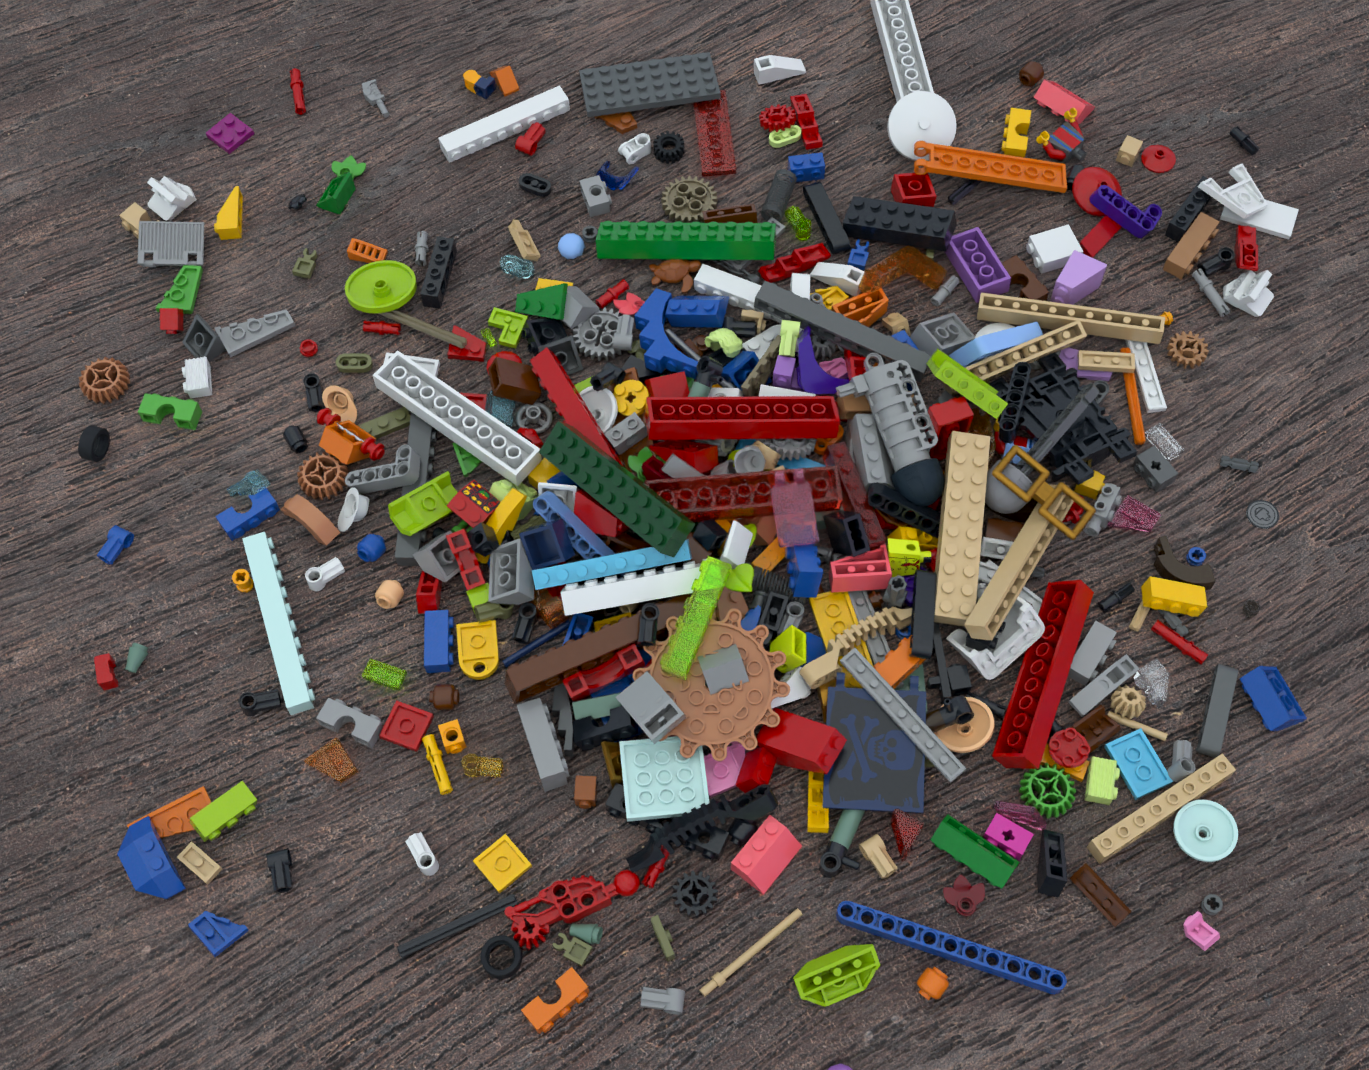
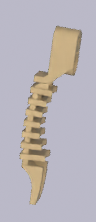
(826, 666)

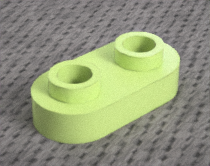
(783, 138)

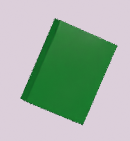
(337, 194)

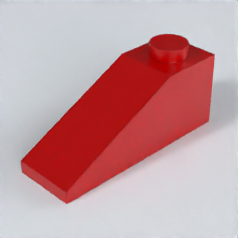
(428, 593)

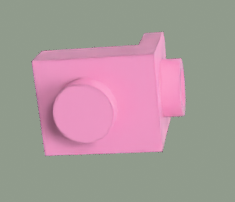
(1200, 932)

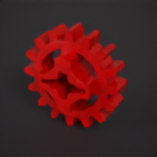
(777, 118)

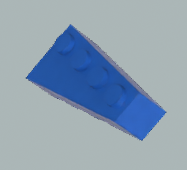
(803, 570)

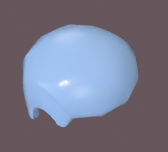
(571, 246)

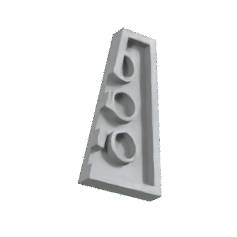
(245, 335)

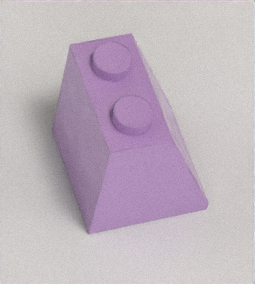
(1078, 279)

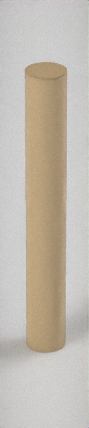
(1136, 725)

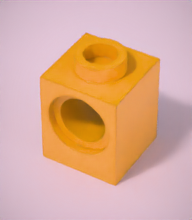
(449, 729)

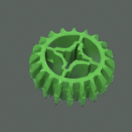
(1063, 802)

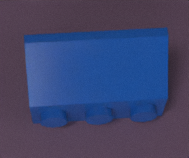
(697, 311)
(1272, 698)

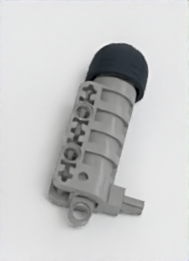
(915, 474)

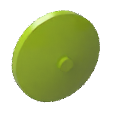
(380, 286)

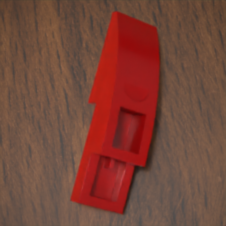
(1245, 248)

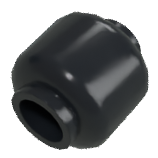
(741, 831)

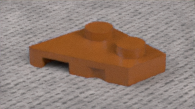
(622, 122)

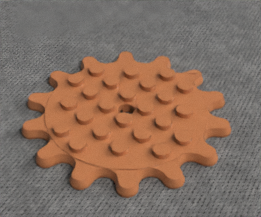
(731, 712)

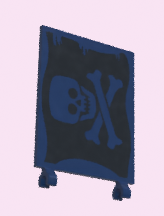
(878, 762)

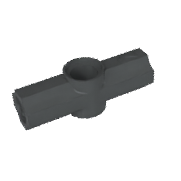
(895, 592)

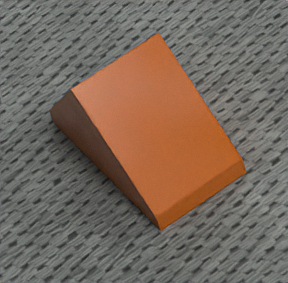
(505, 80)

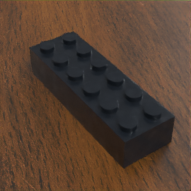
(900, 223)

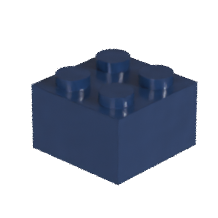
(547, 544)

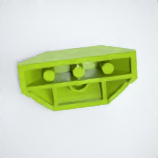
(837, 974)

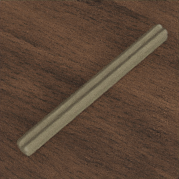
(426, 328)

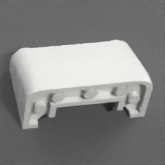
(1020, 632)

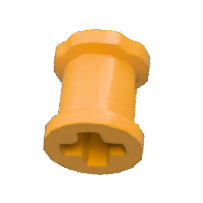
(238, 577)

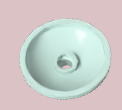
(1214, 822)

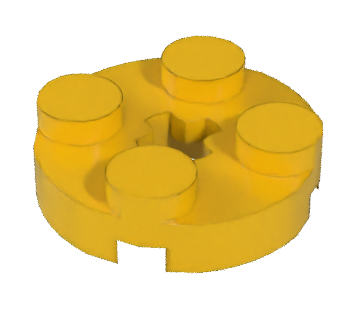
(624, 390)

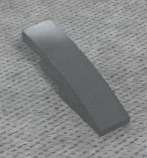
(562, 710)

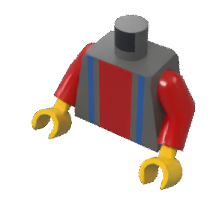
(1065, 141)

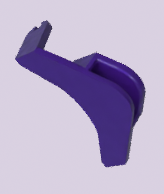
(810, 375)

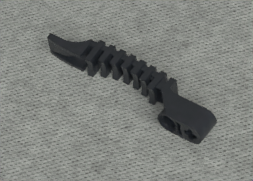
(746, 807)

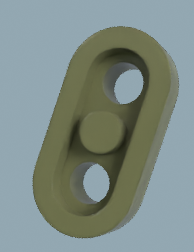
(354, 362)

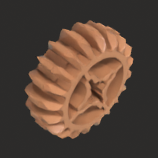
(104, 380)
(311, 476)

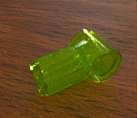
(799, 223)

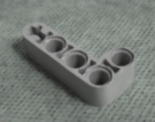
(398, 474)

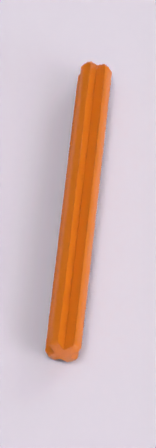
(1134, 405)

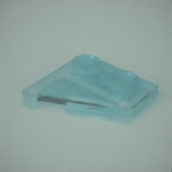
(250, 485)

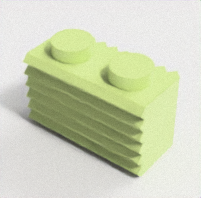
(1101, 781)

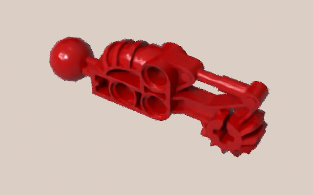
(576, 892)

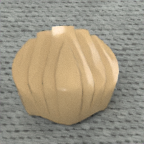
(770, 455)

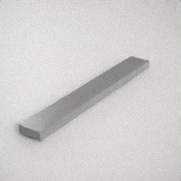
(862, 606)
(903, 715)

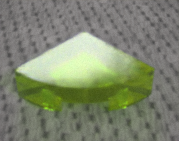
(486, 333)

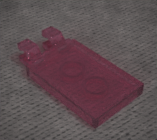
(794, 510)

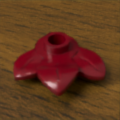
(964, 893)

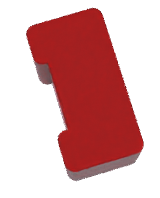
(105, 671)

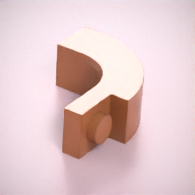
(310, 518)

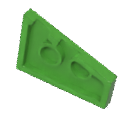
(184, 290)

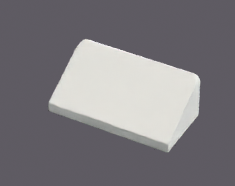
(995, 547)

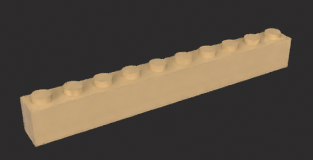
(1056, 315)
(1015, 570)

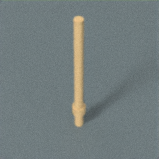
(720, 978)

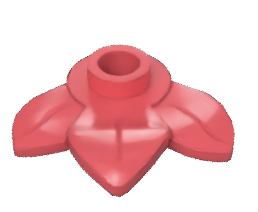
(630, 305)

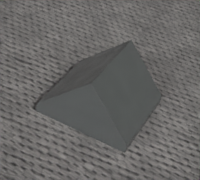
(203, 340)
(566, 353)

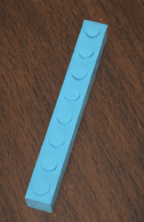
(606, 566)

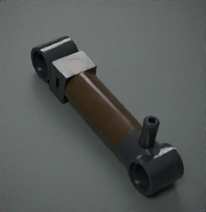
(953, 712)

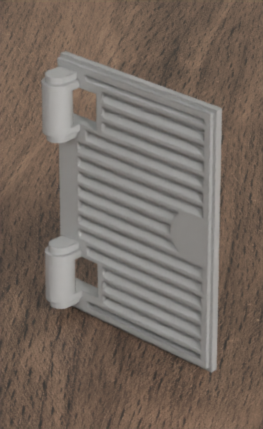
(170, 243)

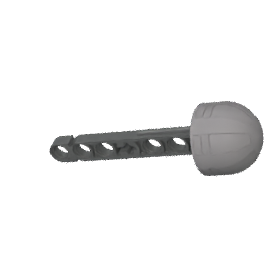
(1003, 499)

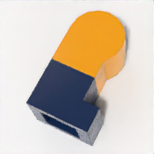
(479, 84)

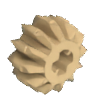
(1128, 702)

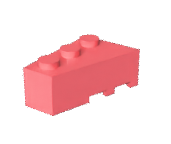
(861, 572)

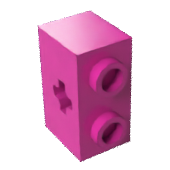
(1002, 827)

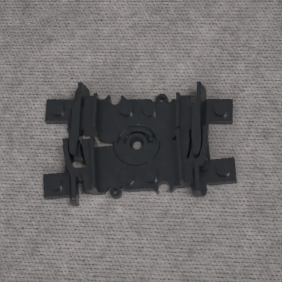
(1089, 437)

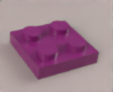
(229, 133)

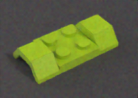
(423, 505)

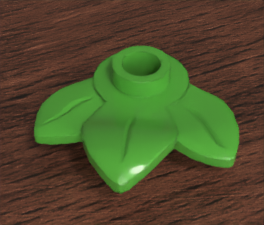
(348, 165)
(636, 462)

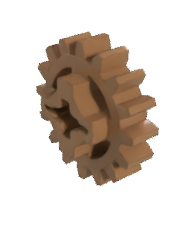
(1187, 349)

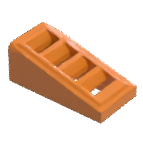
(357, 246)

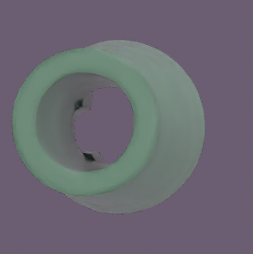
(136, 656)
(587, 932)

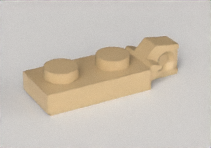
(523, 241)

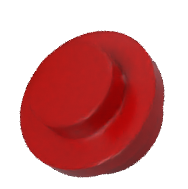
(308, 348)

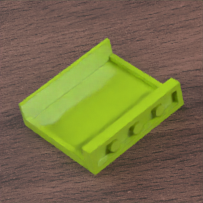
(966, 383)

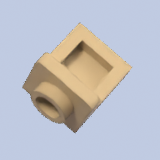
(758, 317)
(896, 323)

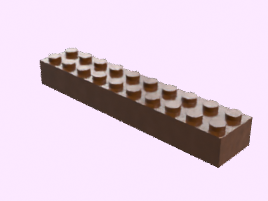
(584, 654)

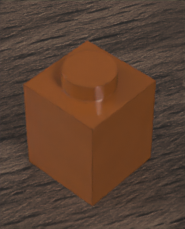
(585, 791)

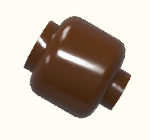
(1031, 74)
(444, 697)

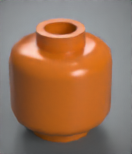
(932, 983)

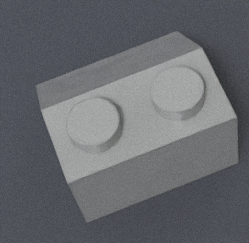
(438, 558)

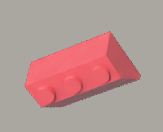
(1062, 100)
(766, 855)

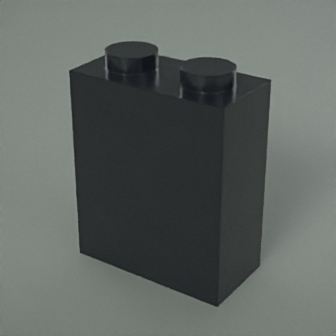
(846, 532)

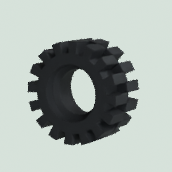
(669, 139)

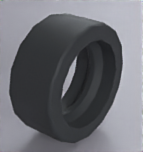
(94, 443)
(501, 940)

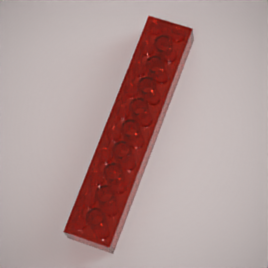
(743, 493)

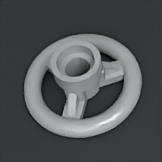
(533, 410)

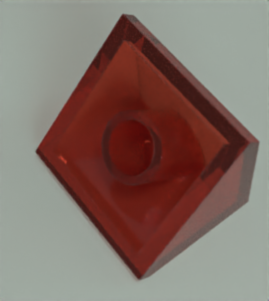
(906, 832)

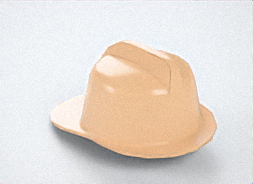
(340, 402)

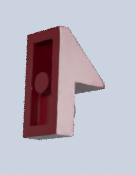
(652, 469)

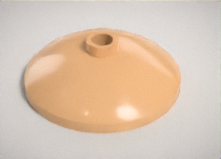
(979, 728)

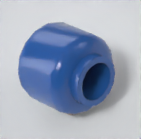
(371, 547)

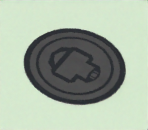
(1262, 514)

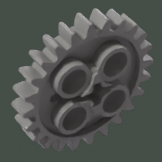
(588, 329)
(791, 447)

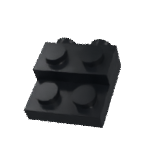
(542, 331)

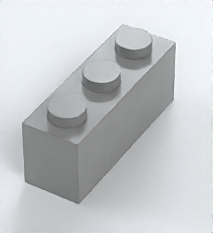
(1092, 653)

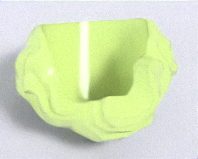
(724, 339)

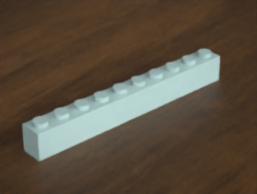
(278, 624)

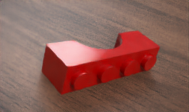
(590, 681)

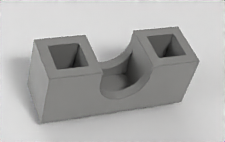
(336, 714)

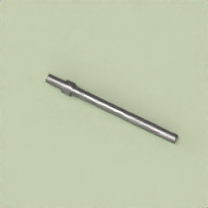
(685, 348)

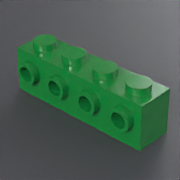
(974, 851)

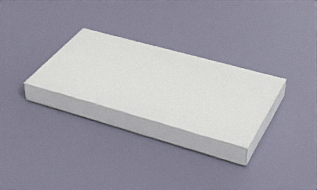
(1274, 219)

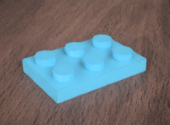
(1138, 764)

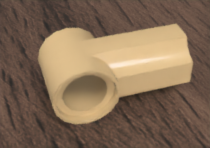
(875, 851)

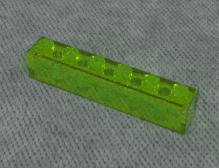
(696, 618)

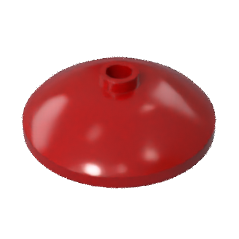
(1089, 181)

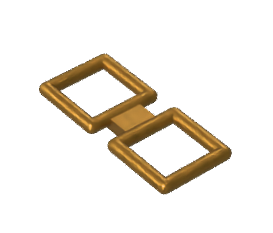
(1043, 492)

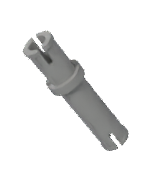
(1207, 287)

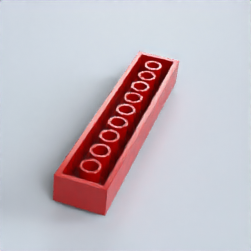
(741, 417)
(1043, 676)

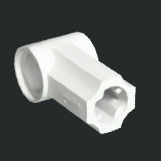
(325, 573)
(422, 853)

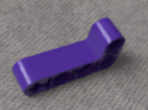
(1124, 212)

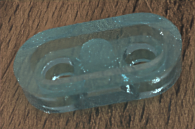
(518, 266)

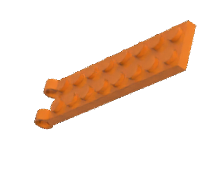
(990, 167)

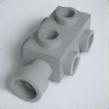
(1105, 507)

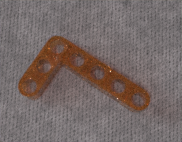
(904, 260)

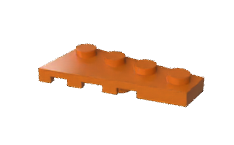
(175, 816)

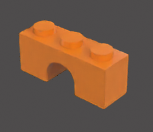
(543, 1015)

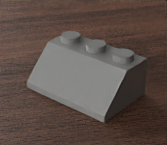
(510, 575)

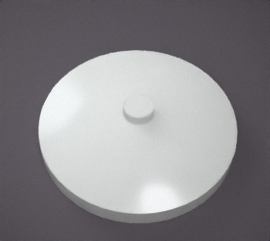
(920, 118)

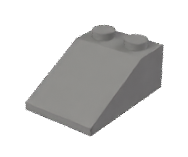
(944, 332)

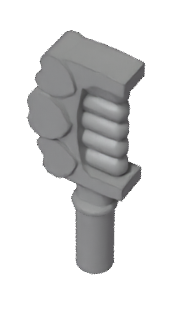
(374, 96)

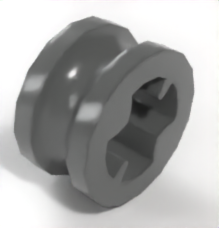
(589, 229)
(1216, 901)

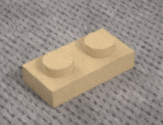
(199, 863)

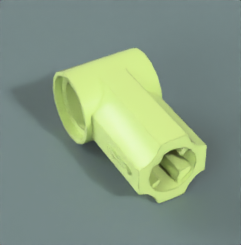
(789, 334)

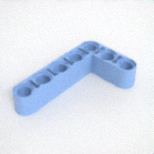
(995, 343)

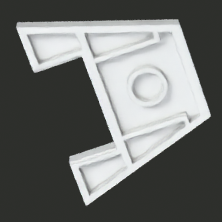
(1241, 197)

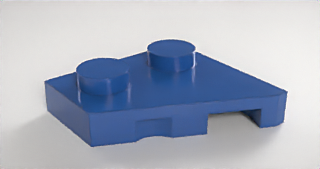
(216, 932)

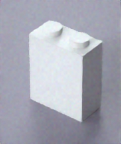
(1052, 248)

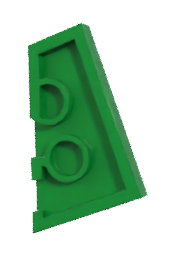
(543, 302)

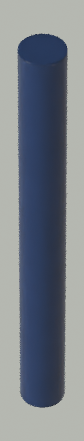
(536, 643)

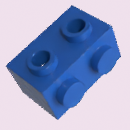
(807, 166)

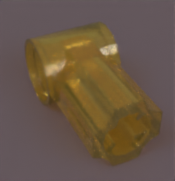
(484, 766)

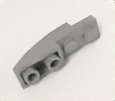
(1103, 685)

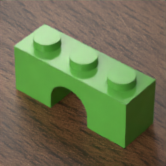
(155, 407)

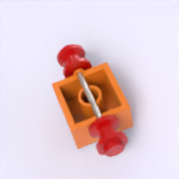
(346, 439)

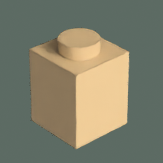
(1129, 151)

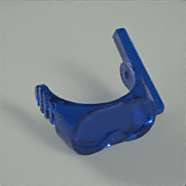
(615, 182)

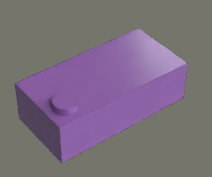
(977, 264)

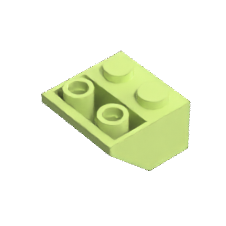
(503, 487)

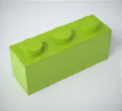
(224, 812)

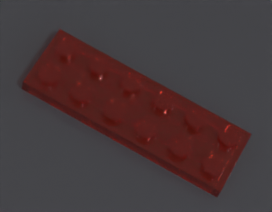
(714, 137)

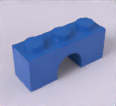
(236, 523)

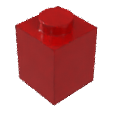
(171, 320)

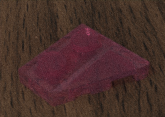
(1134, 516)
(1021, 814)

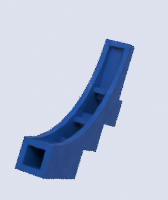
(660, 351)

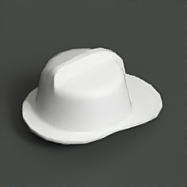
(353, 510)

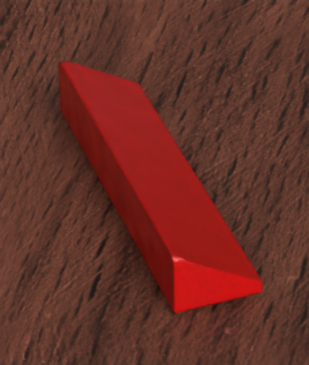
(1099, 236)

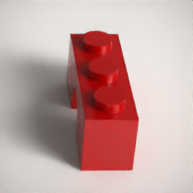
(466, 559)

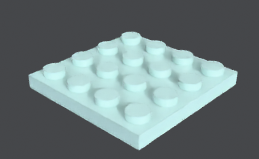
(660, 780)

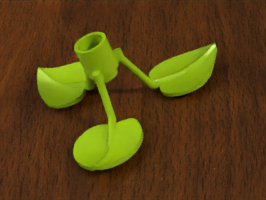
(742, 576)

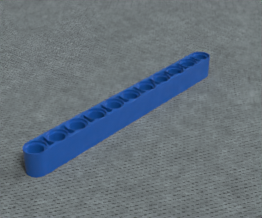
(961, 945)

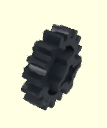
(686, 894)

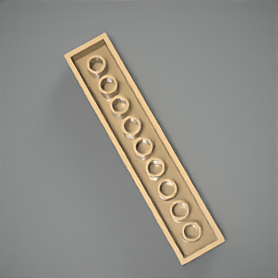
(961, 527)

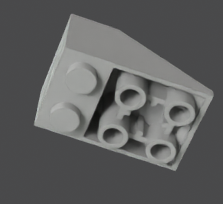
(651, 707)

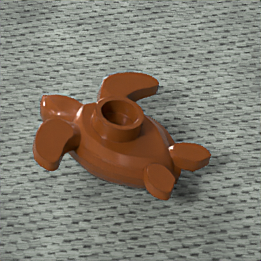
(674, 271)

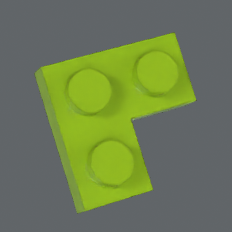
(510, 323)

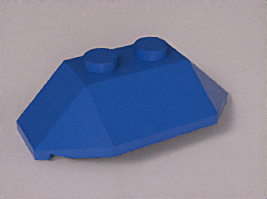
(148, 861)

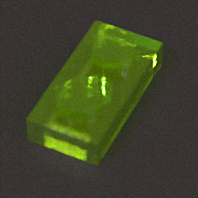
(384, 674)

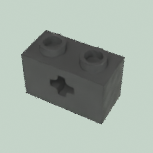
(1155, 469)

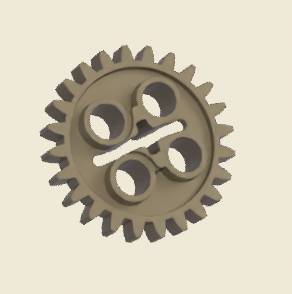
(688, 199)

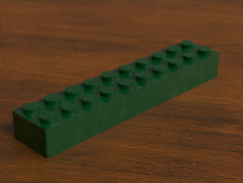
(617, 489)

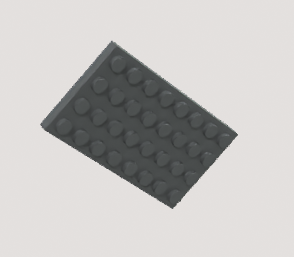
(649, 84)

